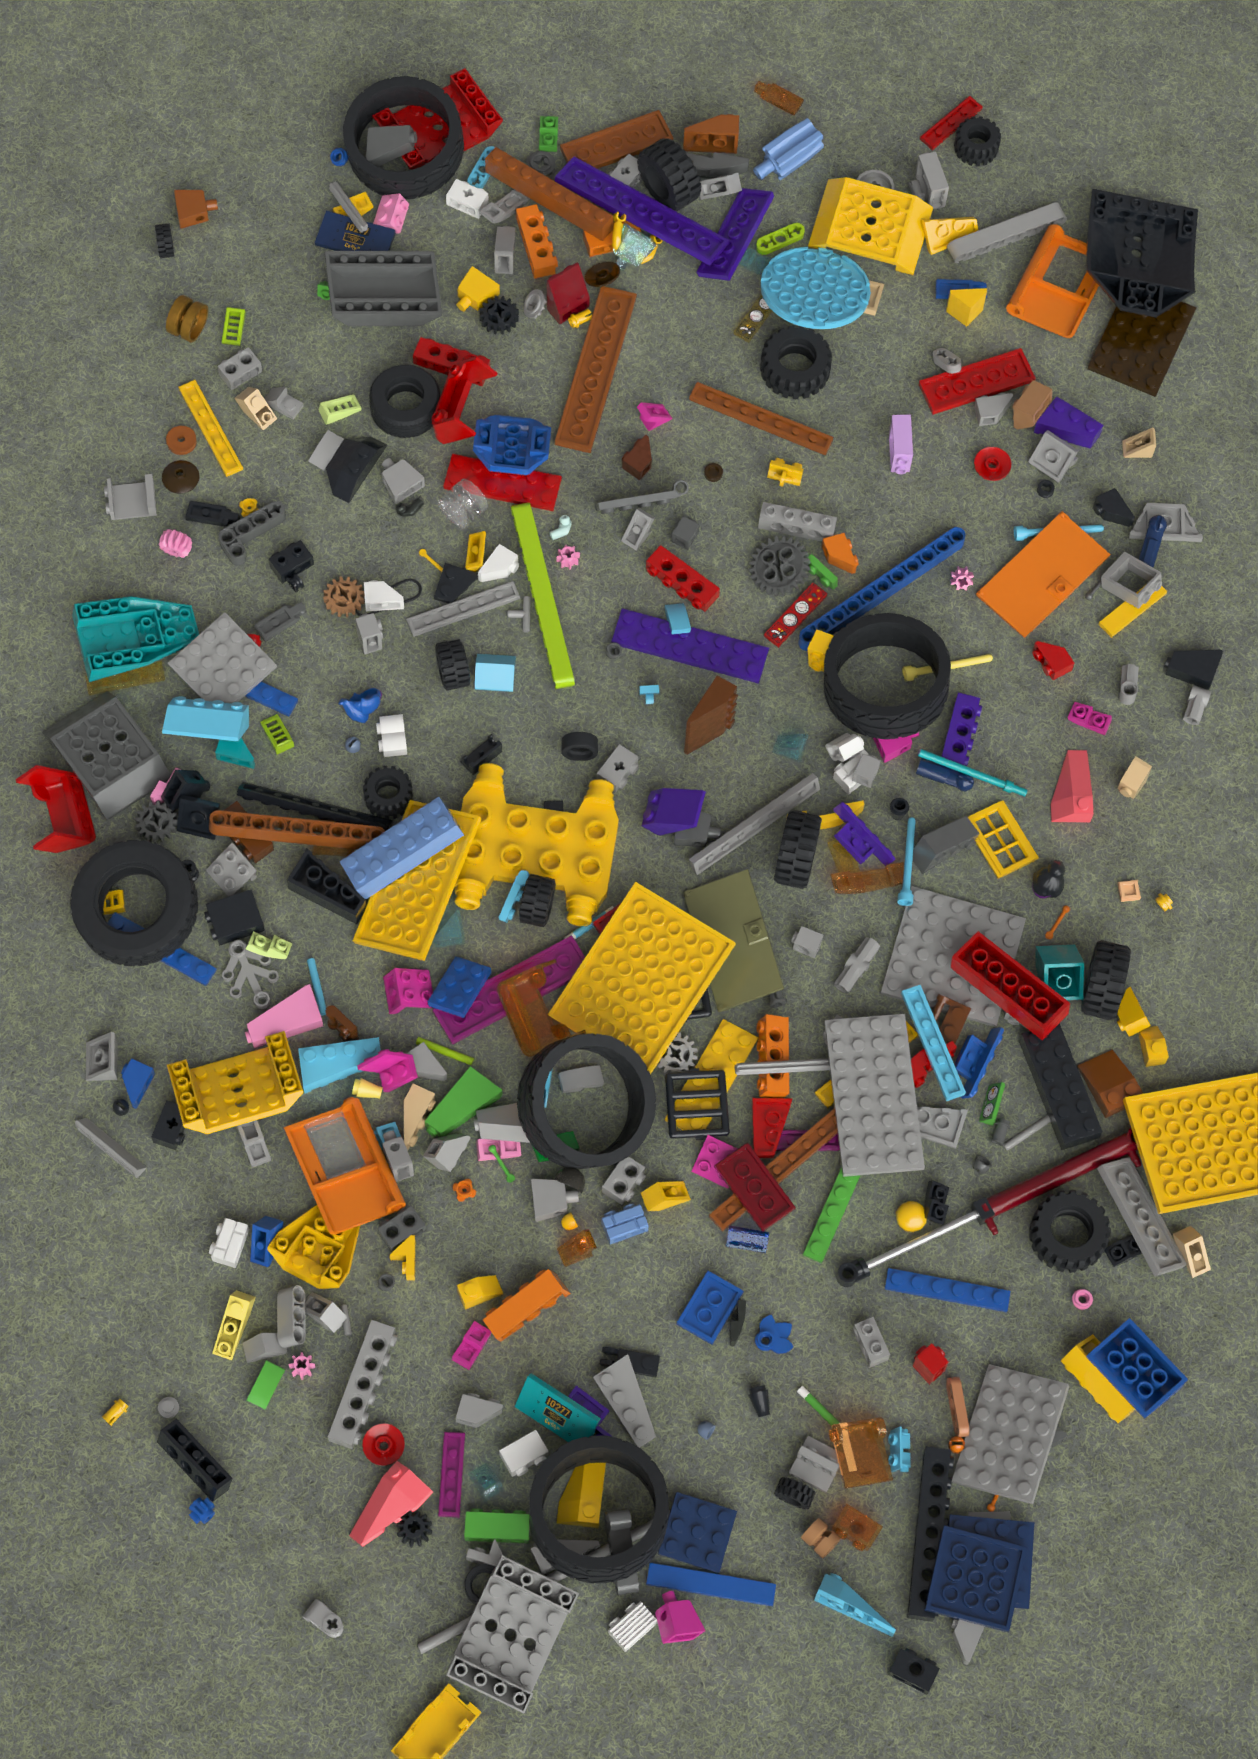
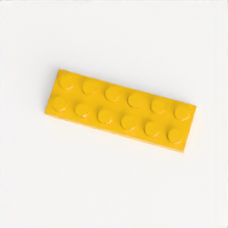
(724, 1051)

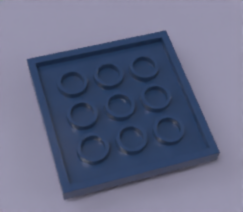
(1010, 1531)
(976, 1579)

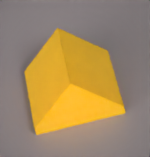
(966, 304)

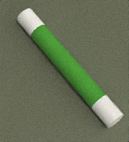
(817, 1406)

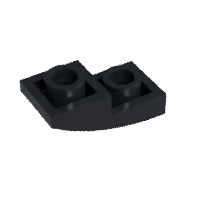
(935, 1199)
(1122, 1251)

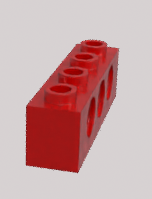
(427, 347)
(665, 559)

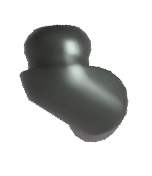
(411, 510)

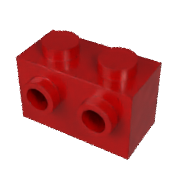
(930, 1362)

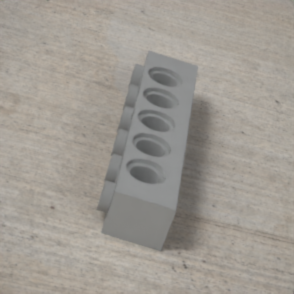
(376, 1333)

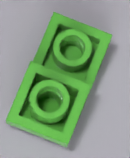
(548, 133)
(265, 1384)

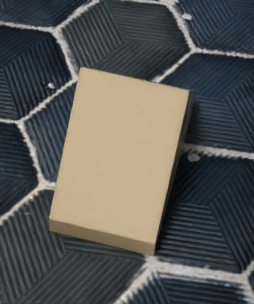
(1140, 445)

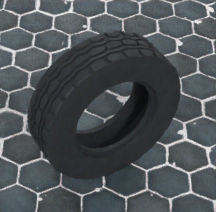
(108, 868)

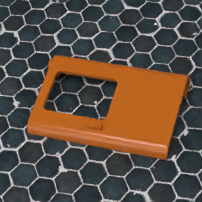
(1044, 302)

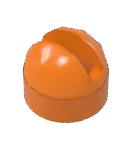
(956, 1448)

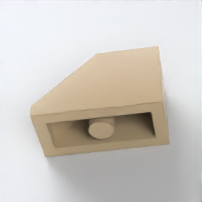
(1134, 778)
(1193, 1250)

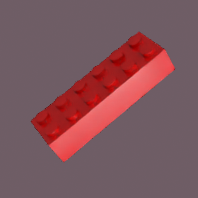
(1010, 985)

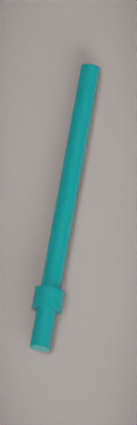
(1007, 786)

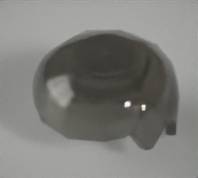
(571, 1177)

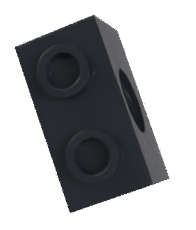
(901, 1672)

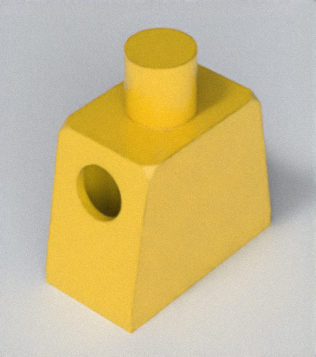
(476, 289)

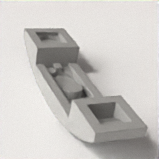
(504, 207)

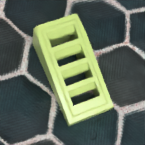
(330, 415)

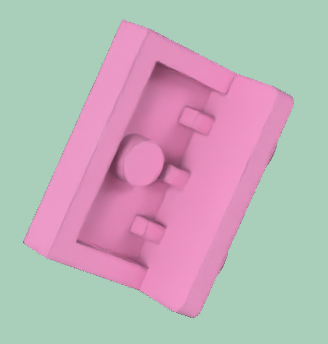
(392, 212)

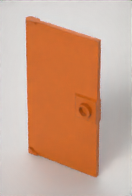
(1043, 574)

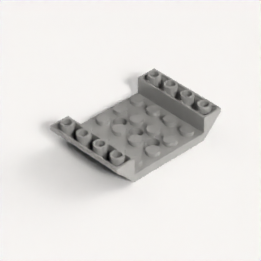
(515, 1601)

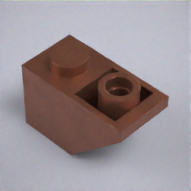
(639, 459)

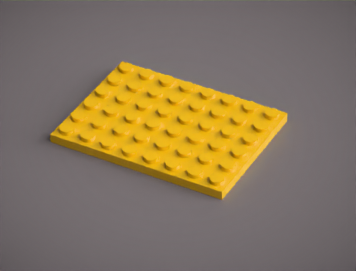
(643, 975)
(1198, 1141)

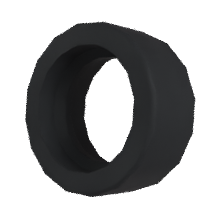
(579, 746)
(481, 1568)

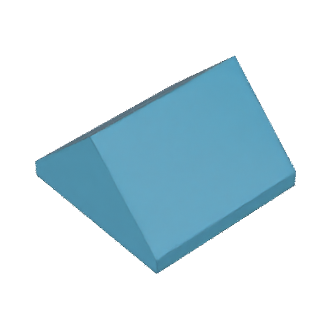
(494, 672)

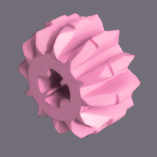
(175, 543)

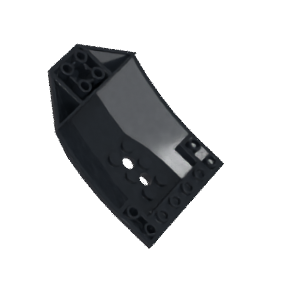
(1167, 251)

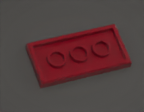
(754, 1187)

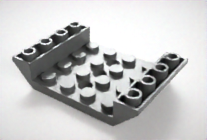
(114, 776)

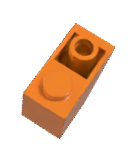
(838, 552)

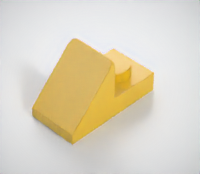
(406, 1252)

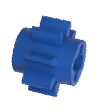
(201, 1510)

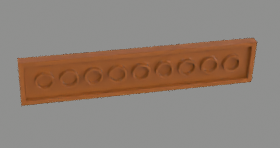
(595, 369)

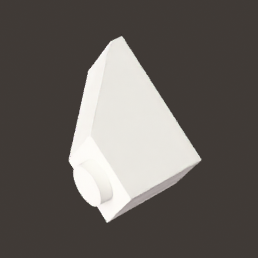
(499, 565)
(381, 597)

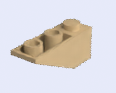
(416, 1107)

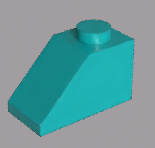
(235, 753)

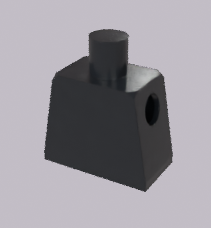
(184, 783)

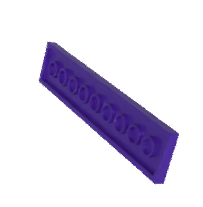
(641, 210)

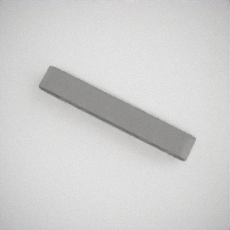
(1005, 232)

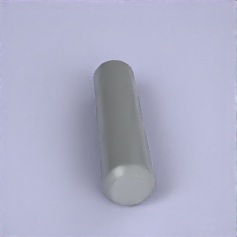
(346, 1324)

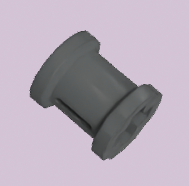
(777, 1002)

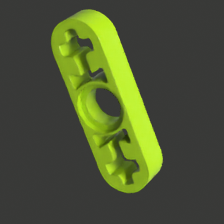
(785, 232)

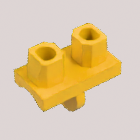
(785, 473)

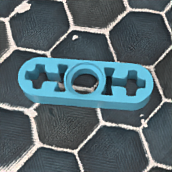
(483, 177)

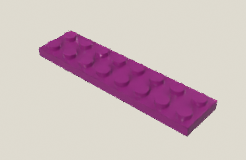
(488, 1006)

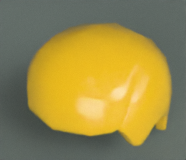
(911, 1216)

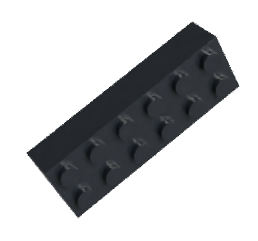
(1061, 1088)

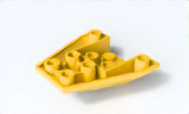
(312, 1252)

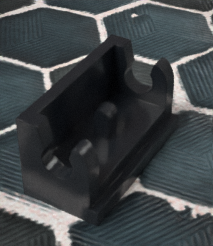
(483, 754)

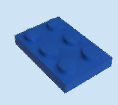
(459, 987)
(710, 1307)

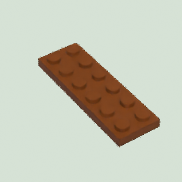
(618, 141)

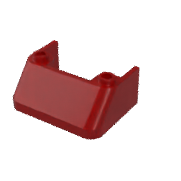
(453, 398)
(65, 805)

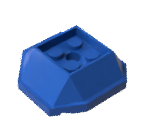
(511, 444)

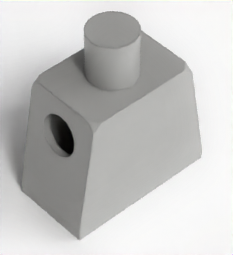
(401, 479)
(397, 1156)
(551, 1198)

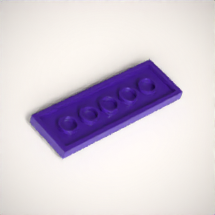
(739, 229)

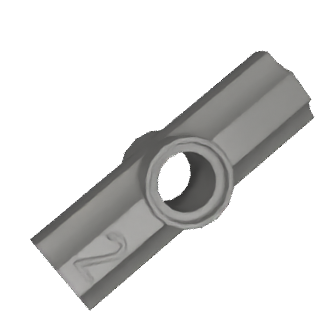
(856, 965)

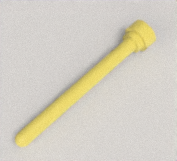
(912, 672)

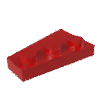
(768, 1123)

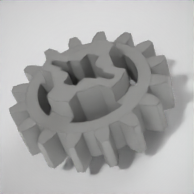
(682, 1050)

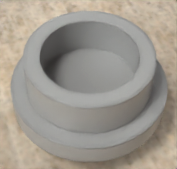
(168, 1407)

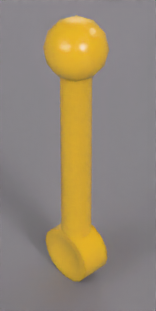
(422, 552)

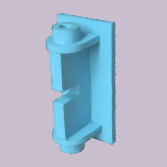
(899, 1440)

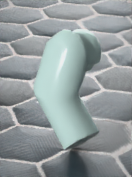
(563, 529)

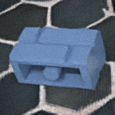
(624, 1223)

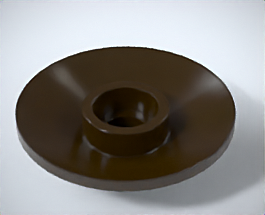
(602, 274)
(182, 483)

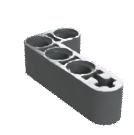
(276, 514)
(619, 1540)

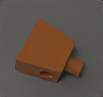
(193, 207)

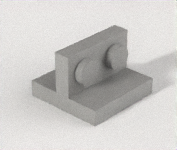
(1053, 456)
(815, 1464)

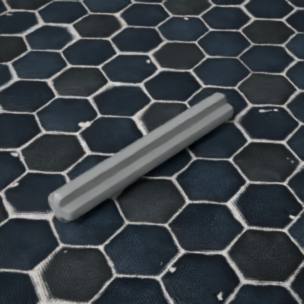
(348, 206)

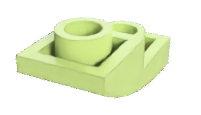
(264, 946)

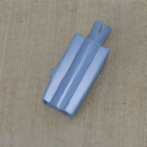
(790, 150)

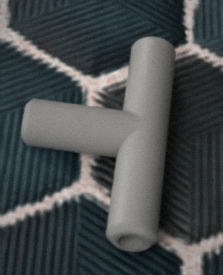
(525, 614)

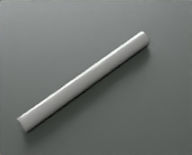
(1026, 1133)

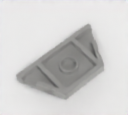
(1179, 523)

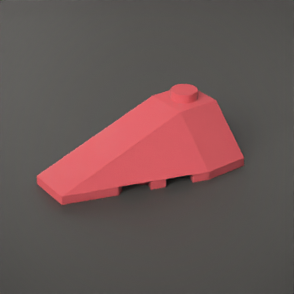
(1073, 791)
(393, 1497)

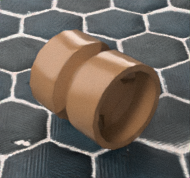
(820, 1538)

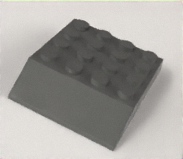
(383, 287)

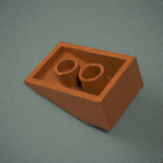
(713, 135)
(1109, 1082)

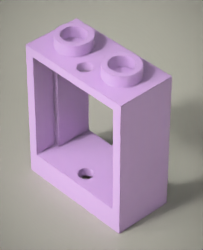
(900, 443)

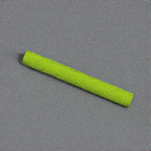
(446, 1051)

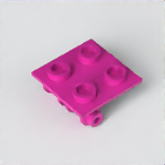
(710, 1154)

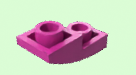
(1086, 717)

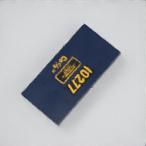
(341, 234)

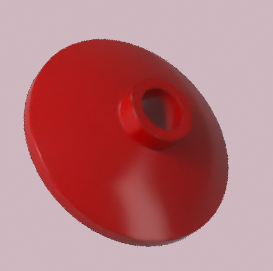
(992, 456)
(383, 1434)

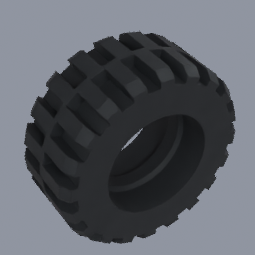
(669, 174)
(796, 382)
(797, 849)
(1106, 980)
(1058, 1254)

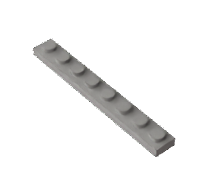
(754, 824)

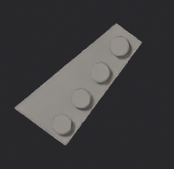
(941, 1125)
(624, 1395)

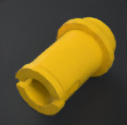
(578, 319)
(115, 1411)

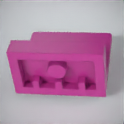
(407, 989)
(393, 1067)

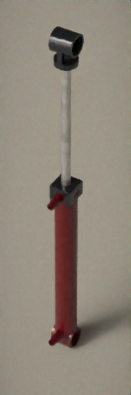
(987, 1208)

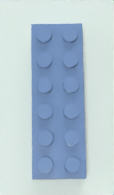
(401, 848)

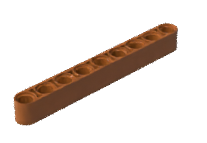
(287, 828)

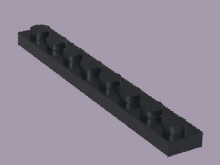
(308, 806)

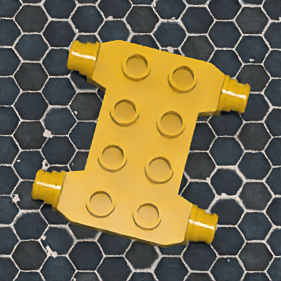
(545, 842)

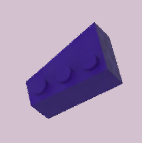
(1069, 424)

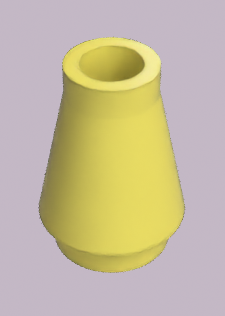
(366, 1089)

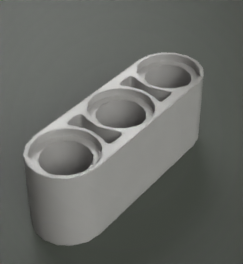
(291, 1316)

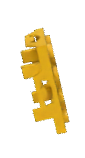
(437, 1727)

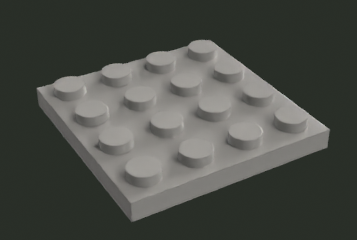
(222, 662)

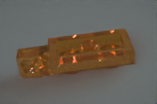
(779, 97)

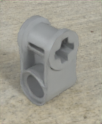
(321, 1617)

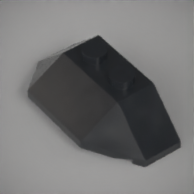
(352, 465)

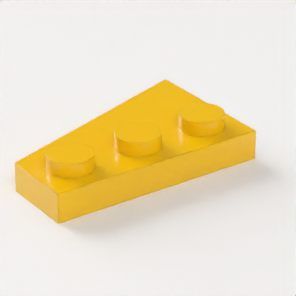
(943, 231)

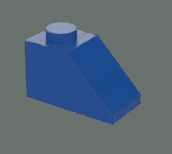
(137, 1080)
(262, 1234)

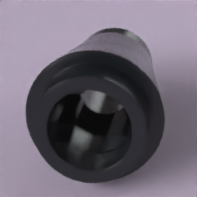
(899, 808)
(760, 1400)

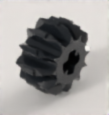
(419, 1534)

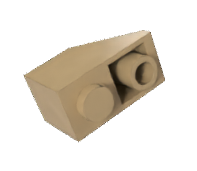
(255, 407)

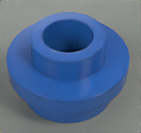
(335, 156)

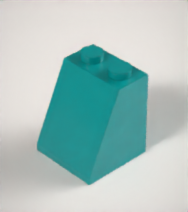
(1061, 969)

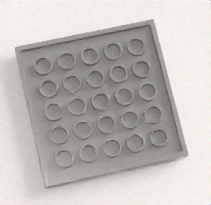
(929, 938)

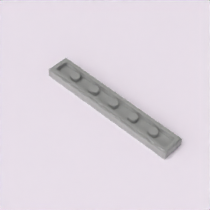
(463, 608)

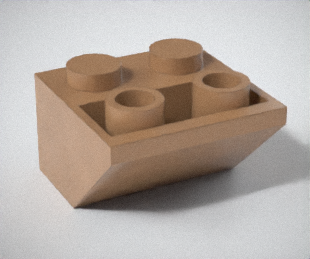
(1031, 405)

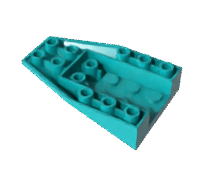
(130, 633)

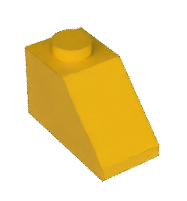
(1131, 1014)
(1153, 1046)
(665, 1195)
(479, 1290)

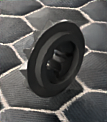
(537, 157)

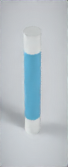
(583, 929)

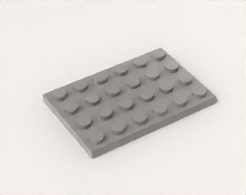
(1010, 1434)

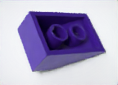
(672, 810)

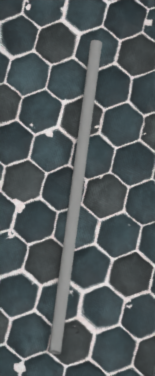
(556, 1576)

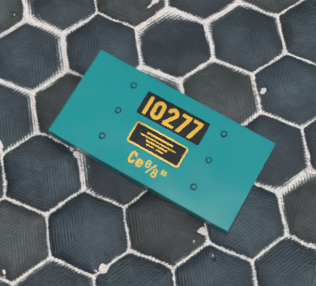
(555, 1410)

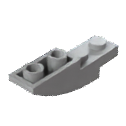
(253, 1141)

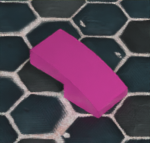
(471, 1345)

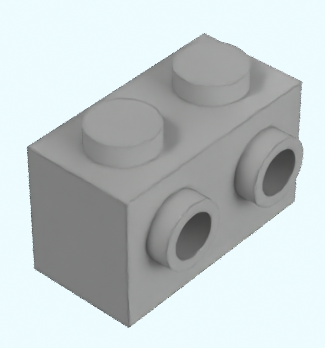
(369, 633)

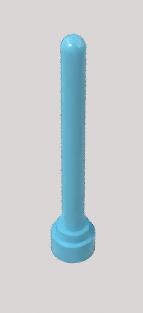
(1022, 533)
(905, 896)

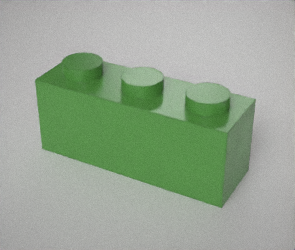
(497, 1525)

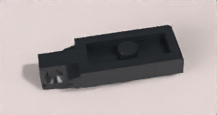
(210, 514)

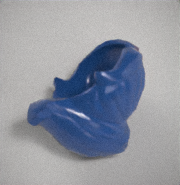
(362, 704)

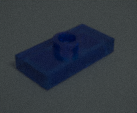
(747, 1239)

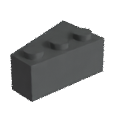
(944, 843)

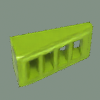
(235, 312)
(282, 746)

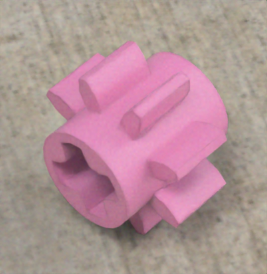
(573, 556)
(959, 574)
(300, 1371)

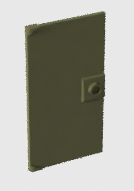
(734, 911)

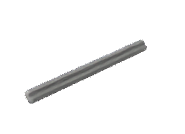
(782, 1066)

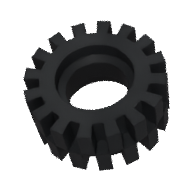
(164, 240)
(794, 1493)

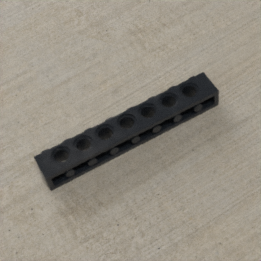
(931, 1458)

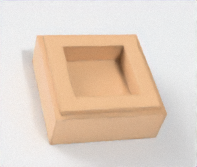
(1129, 890)

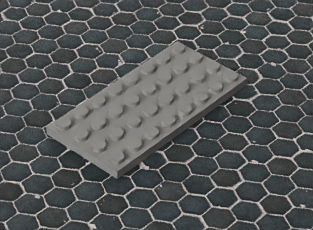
(874, 1095)

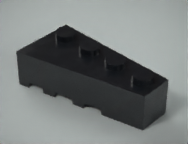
(322, 886)

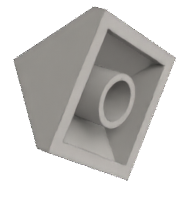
(102, 1058)

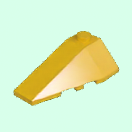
(583, 1496)

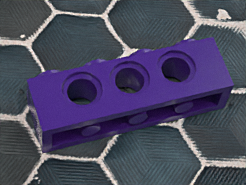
(964, 705)

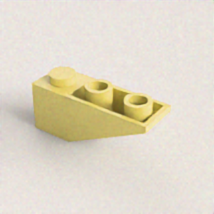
(233, 1324)

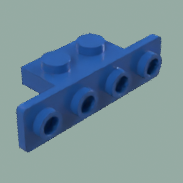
(974, 1059)

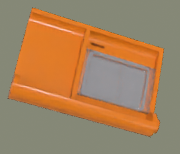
(350, 1165)

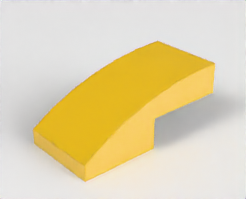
(361, 203)

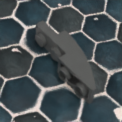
(719, 165)

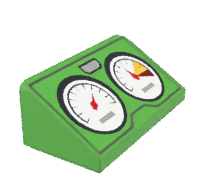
(992, 1103)

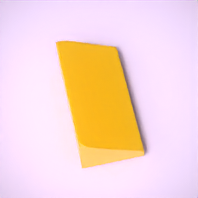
(475, 551)

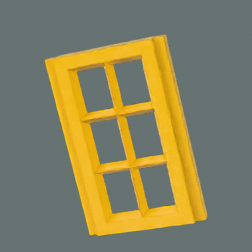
(1017, 833)

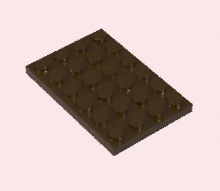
(1141, 347)

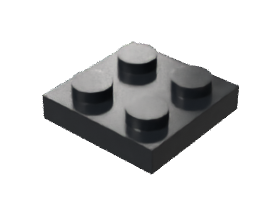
(195, 815)

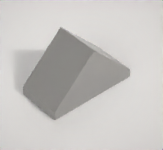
(263, 1347)

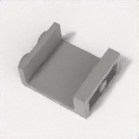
(131, 499)

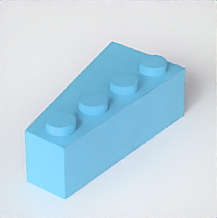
(334, 1061)

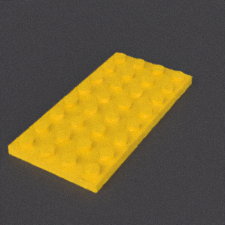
(409, 910)

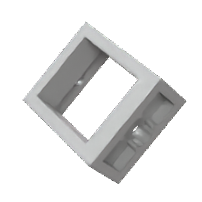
(932, 179)
(1119, 568)

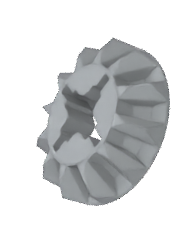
(537, 299)

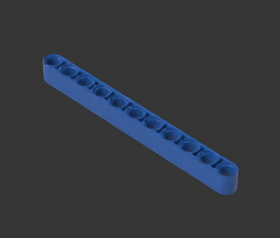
(888, 582)

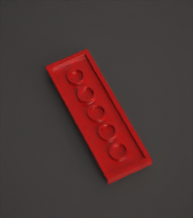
(977, 380)
(537, 488)

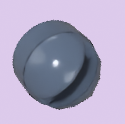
(355, 746)
(705, 1428)

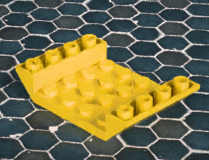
(894, 236)
(266, 1080)

